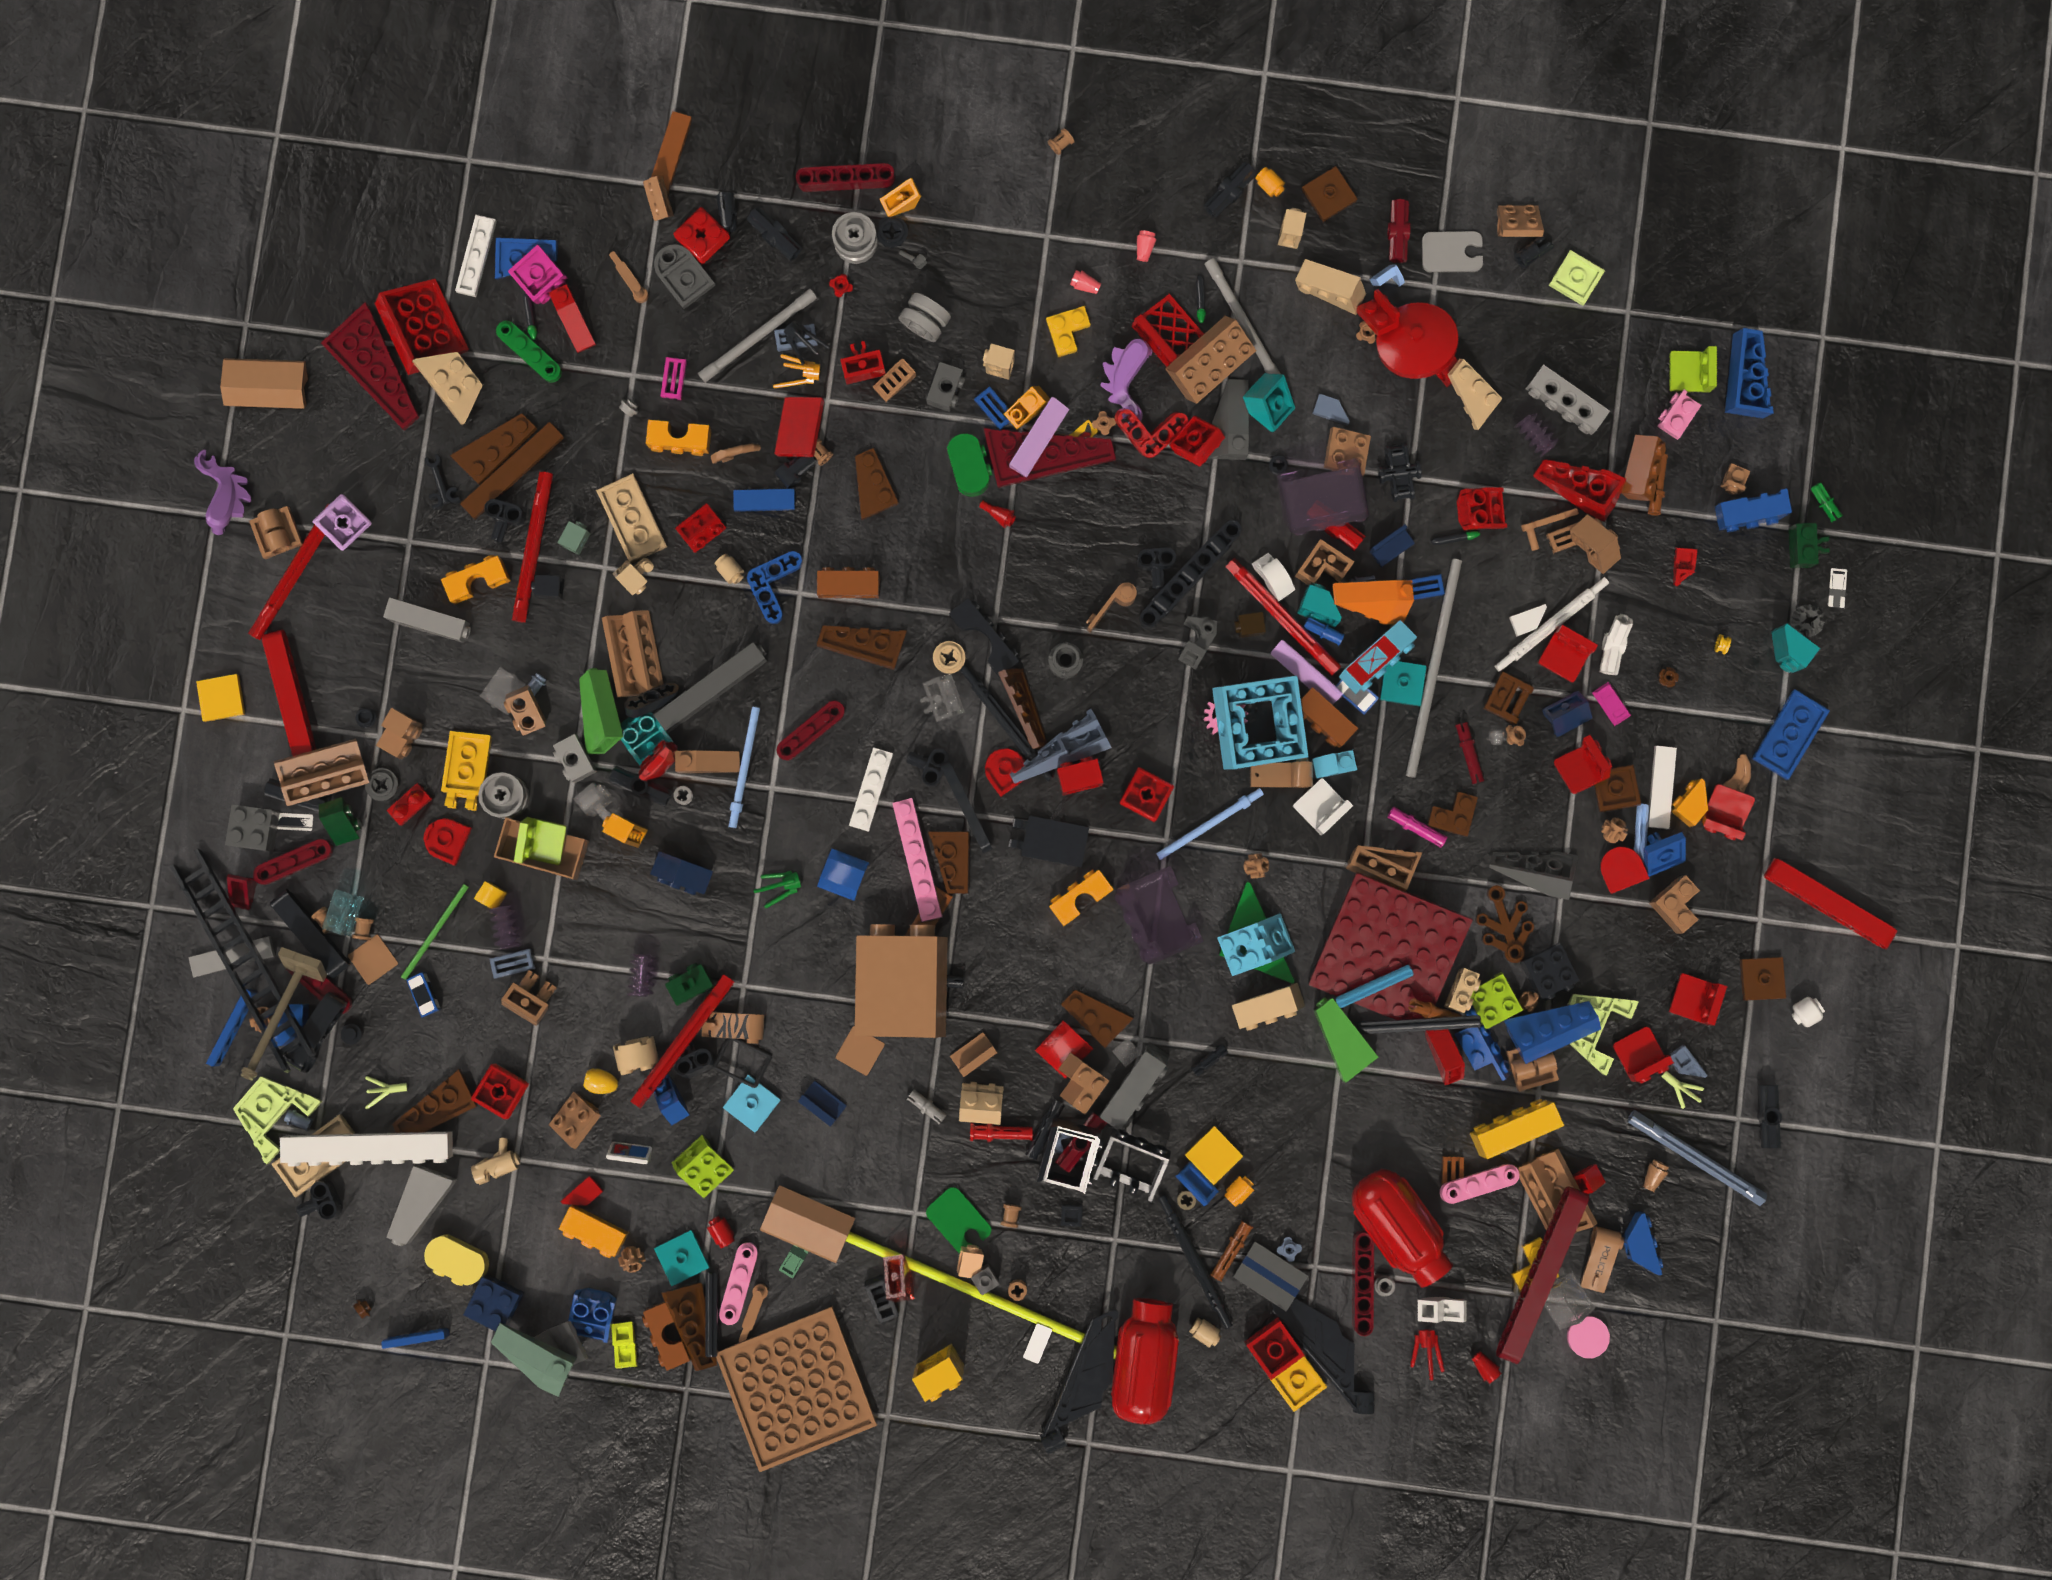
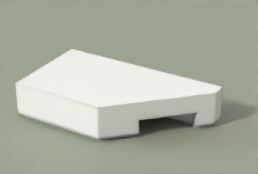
(1527, 620)

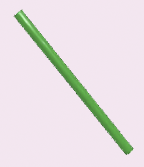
(436, 929)

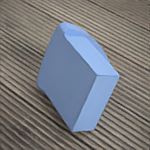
(1387, 273)

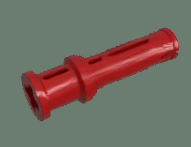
(990, 1132)

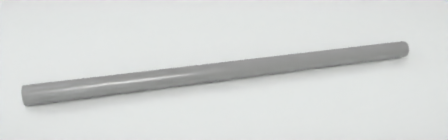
(1433, 668)

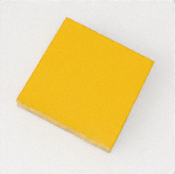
(220, 698)
(1213, 1155)
(1299, 1383)

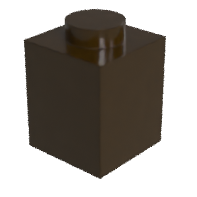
(1250, 625)

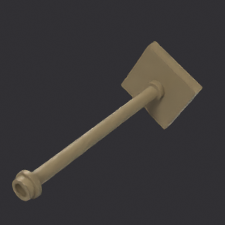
(300, 966)

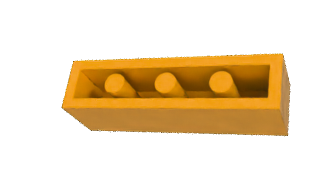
(624, 830)

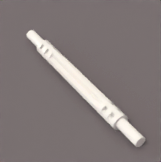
(1551, 624)

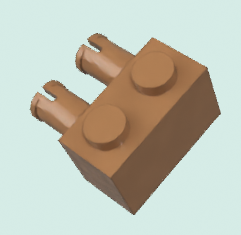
(524, 1003)

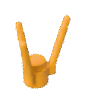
(809, 369)

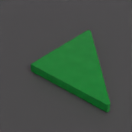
(1249, 913)

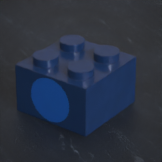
(493, 1302)

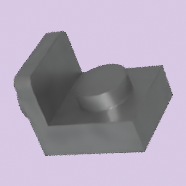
(985, 1280)

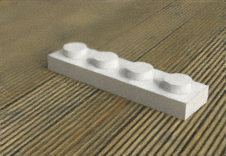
(871, 789)

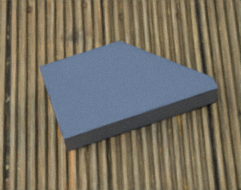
(1330, 409)
(1686, 1063)

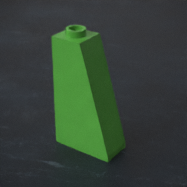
(599, 712)
(1344, 1041)

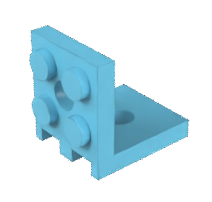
(1264, 943)

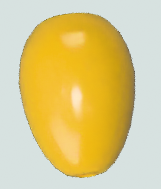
(600, 1081)

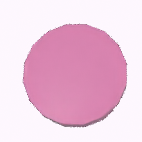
(1588, 1338)

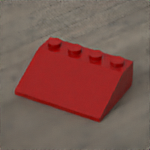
(419, 322)

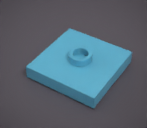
(751, 1104)

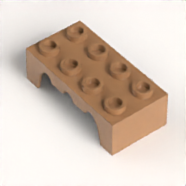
(1211, 359)
(572, 856)

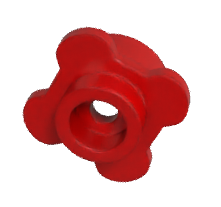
(842, 279)

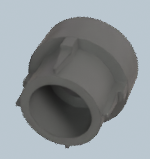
(1069, 650)

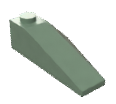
(537, 1360)

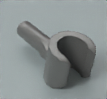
(919, 261)

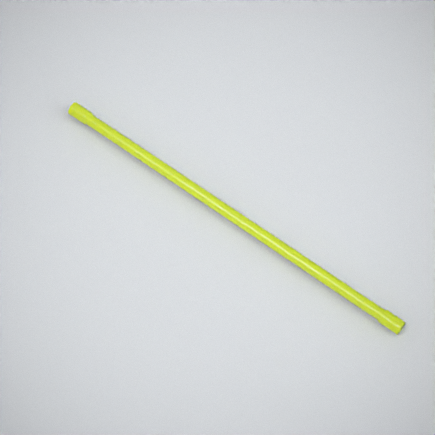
(971, 1289)

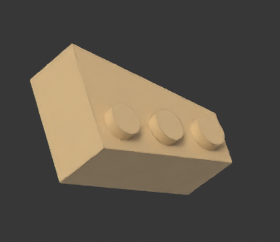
(1331, 285)
(1268, 1007)

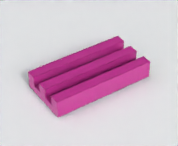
(671, 395)

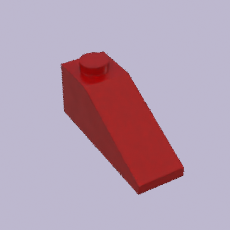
(572, 318)

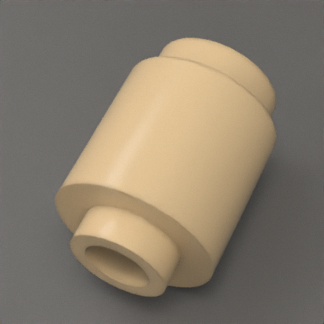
(729, 569)
(1205, 1332)

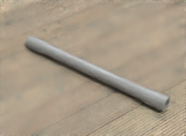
(1217, 275)
(714, 367)

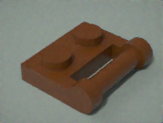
(1503, 694)

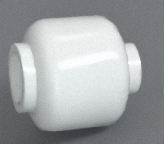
(1807, 1011)

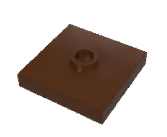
(1329, 194)
(1618, 790)
(1763, 978)

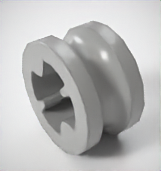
(689, 796)

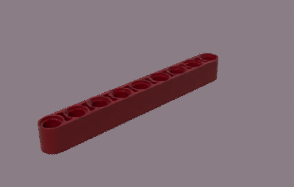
(1542, 1274)

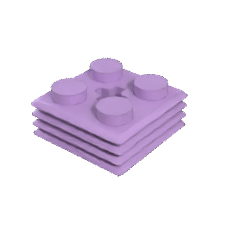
(342, 508)

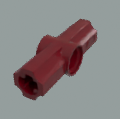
(1398, 231)
(1072, 1153)

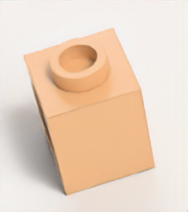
(969, 1261)

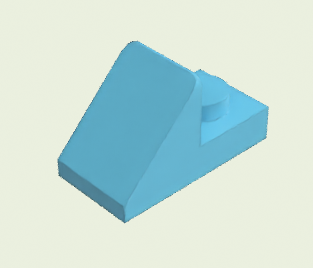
(1334, 764)

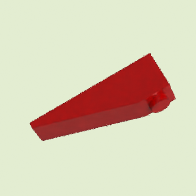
(1586, 488)

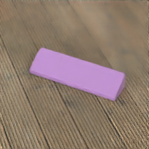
(1039, 437)
(1305, 671)

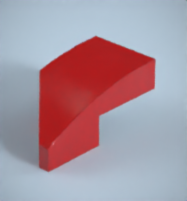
(1683, 564)

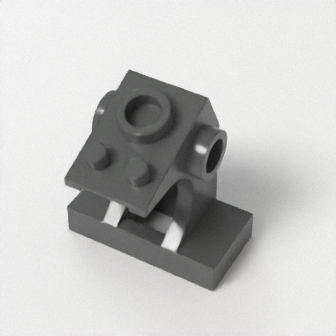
(1206, 631)

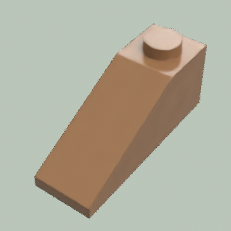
(707, 761)

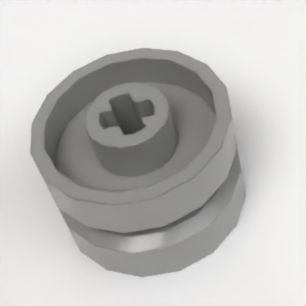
(844, 236)
(924, 317)
(491, 795)

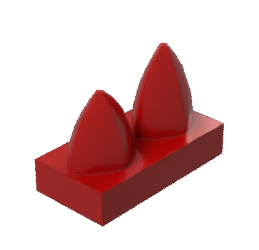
(409, 804)

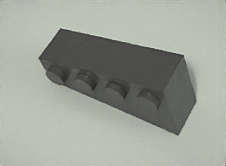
(1135, 1087)

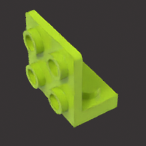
(1693, 370)
(540, 841)
(1495, 1001)
(701, 1167)

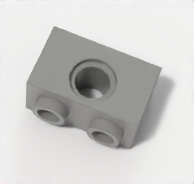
(584, 765)

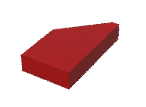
(583, 1193)

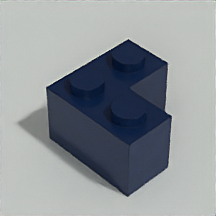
(680, 873)

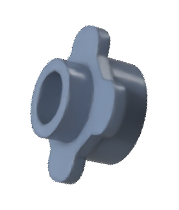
(1290, 1255)

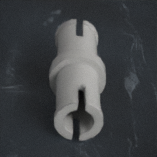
(926, 1106)

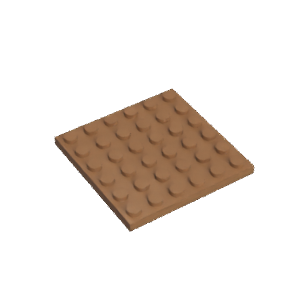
(796, 1389)

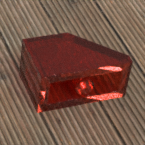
(898, 1279)

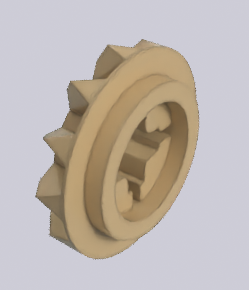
(940, 661)

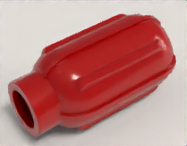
(1401, 1226)
(1145, 1363)

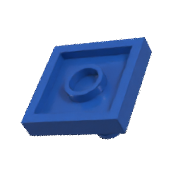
(1664, 853)

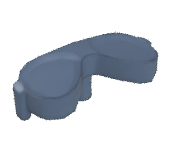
(1059, 1148)

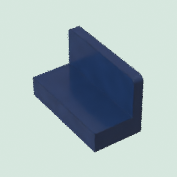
(1392, 546)
(1568, 713)
(822, 1103)

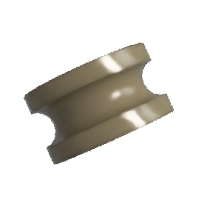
(1183, 1205)

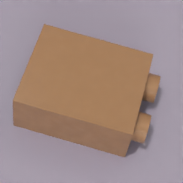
(901, 983)

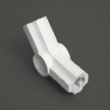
(1614, 644)

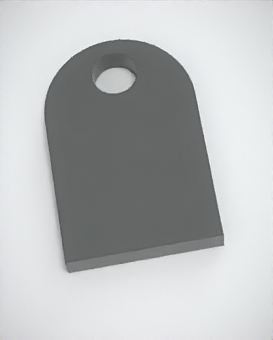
(682, 275)

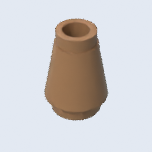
(1655, 1174)

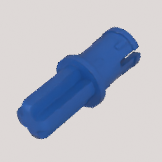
(1324, 631)

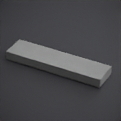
(211, 962)

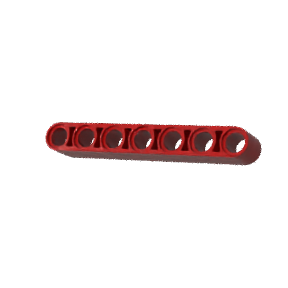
(288, 692)
(1830, 903)

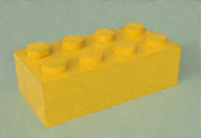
(1516, 1129)
(938, 1373)

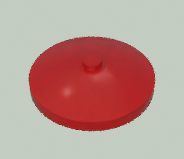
(1421, 343)

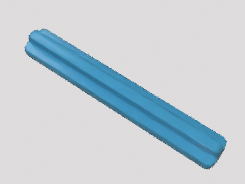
(1374, 986)

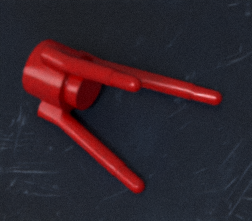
(1427, 1340)

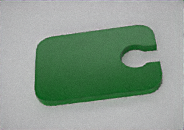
(954, 1216)

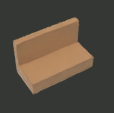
(973, 1054)

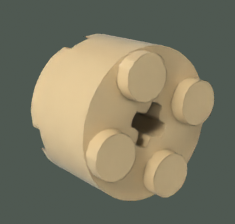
(636, 1054)

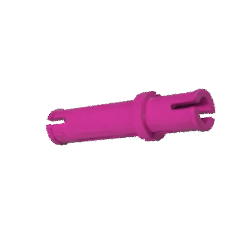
(1417, 827)

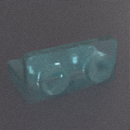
(342, 912)

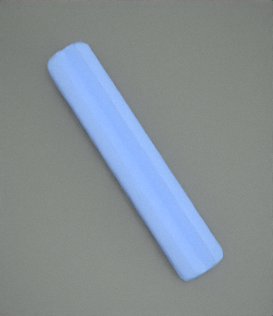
(1641, 829)

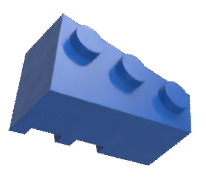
(1753, 511)

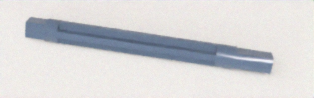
(1697, 1158)

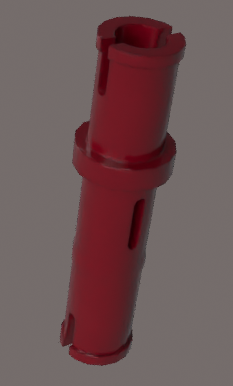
(1469, 752)

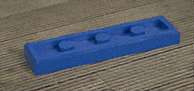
(229, 1031)

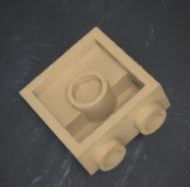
(1462, 989)

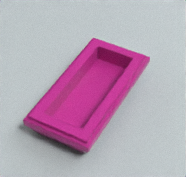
(1611, 703)

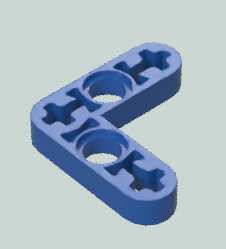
(768, 578)

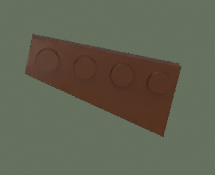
(491, 450)
(873, 646)
(1021, 698)
(439, 1106)
(688, 1313)

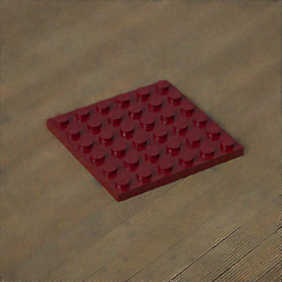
(1384, 931)

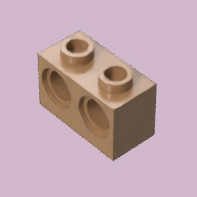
(529, 709)

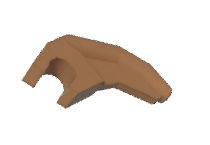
(728, 454)
(1742, 774)

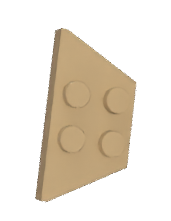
(451, 381)

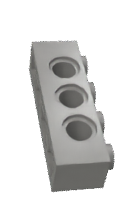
(1563, 389)

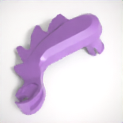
(1126, 366)
(228, 496)

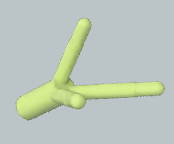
(1681, 1086)
(386, 1090)

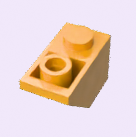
(1027, 406)
(1692, 804)

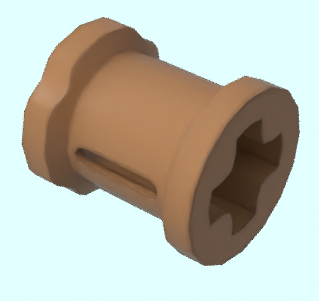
(1061, 141)
(826, 455)
(319, 917)
(362, 928)
(1010, 1215)
(1012, 1294)

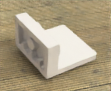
(1322, 806)

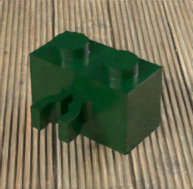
(1804, 545)
(339, 821)
(690, 984)

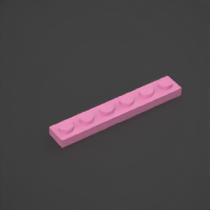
(917, 860)

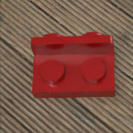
(1379, 314)
(700, 528)

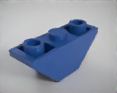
(1641, 1245)

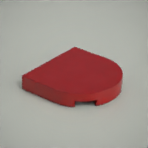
(999, 767)
(446, 839)
(1622, 868)

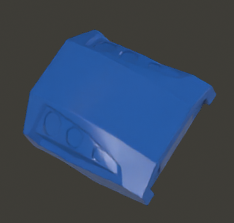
(842, 874)
(592, 1313)

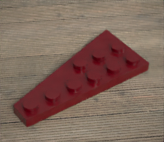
(364, 354)
(1059, 456)

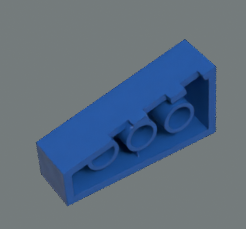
(1747, 378)
(1551, 1029)

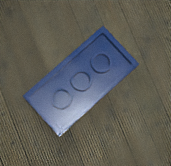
(1790, 734)

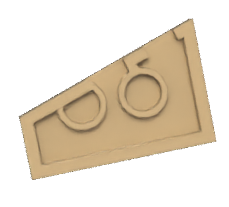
(1474, 391)

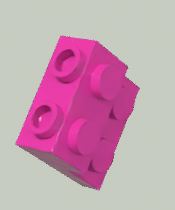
(538, 275)

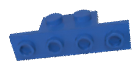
(1481, 1048)

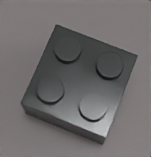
(252, 828)

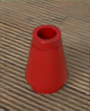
(1486, 1367)

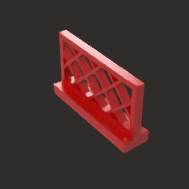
(1149, 333)

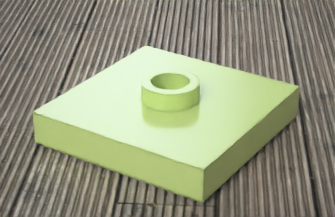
(1576, 277)

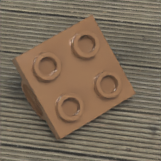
(1519, 221)
(1345, 446)
(275, 532)
(1533, 1073)
(575, 1120)

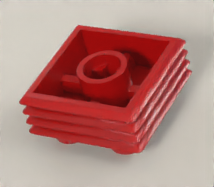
(701, 247)
(1197, 441)
(1159, 790)
(487, 1095)

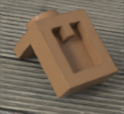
(1735, 479)

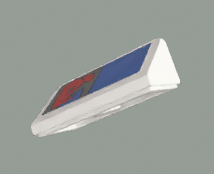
(629, 1153)

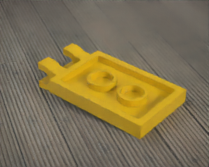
(465, 767)

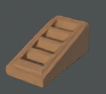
(899, 385)

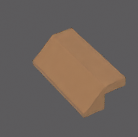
(263, 383)
(632, 653)
(321, 772)
(1545, 1182)
(807, 1224)

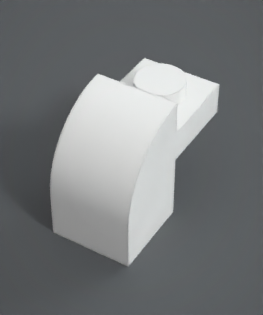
(1274, 575)
(1442, 1309)

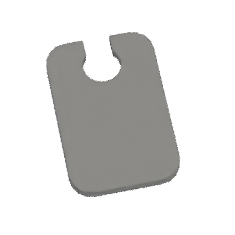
(1447, 252)

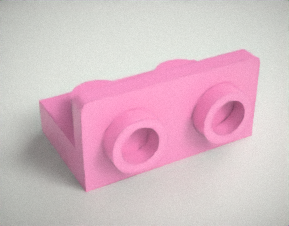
(1679, 415)

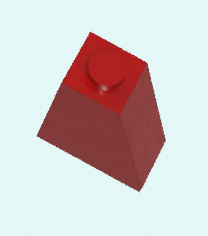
(1446, 1055)

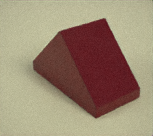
(241, 891)

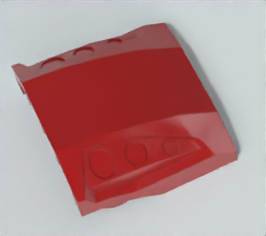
(1481, 508)
(660, 762)
(1062, 1043)

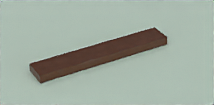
(512, 469)

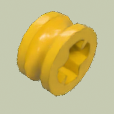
(1722, 644)

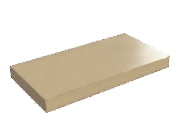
(631, 518)
(303, 1177)

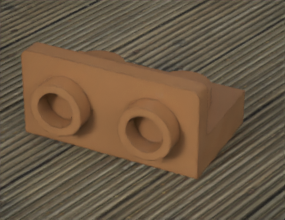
(658, 198)

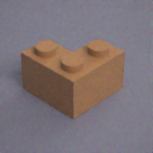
(1598, 542)
(1324, 559)
(399, 733)
(1672, 901)
(1084, 1084)

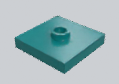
(1403, 683)
(682, 1257)

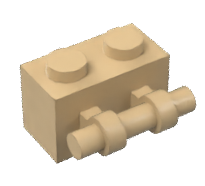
(632, 577)
(981, 1103)

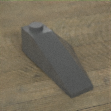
(1233, 421)
(1545, 873)

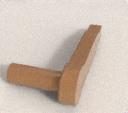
(639, 293)
(1529, 527)
(759, 1292)

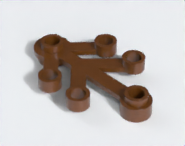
(1506, 927)

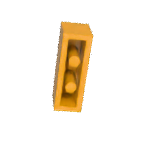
(593, 1231)

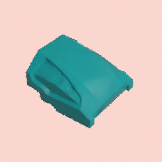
(643, 735)

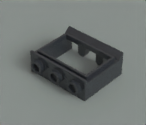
(1078, 1131)
(1139, 1144)

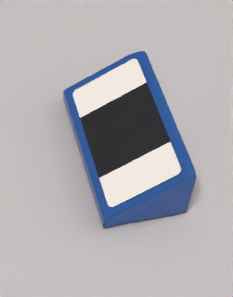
(1362, 700)
(423, 994)

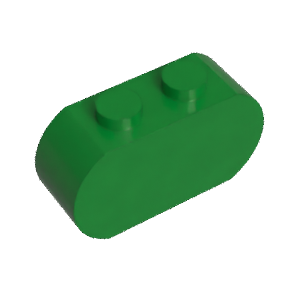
(969, 465)

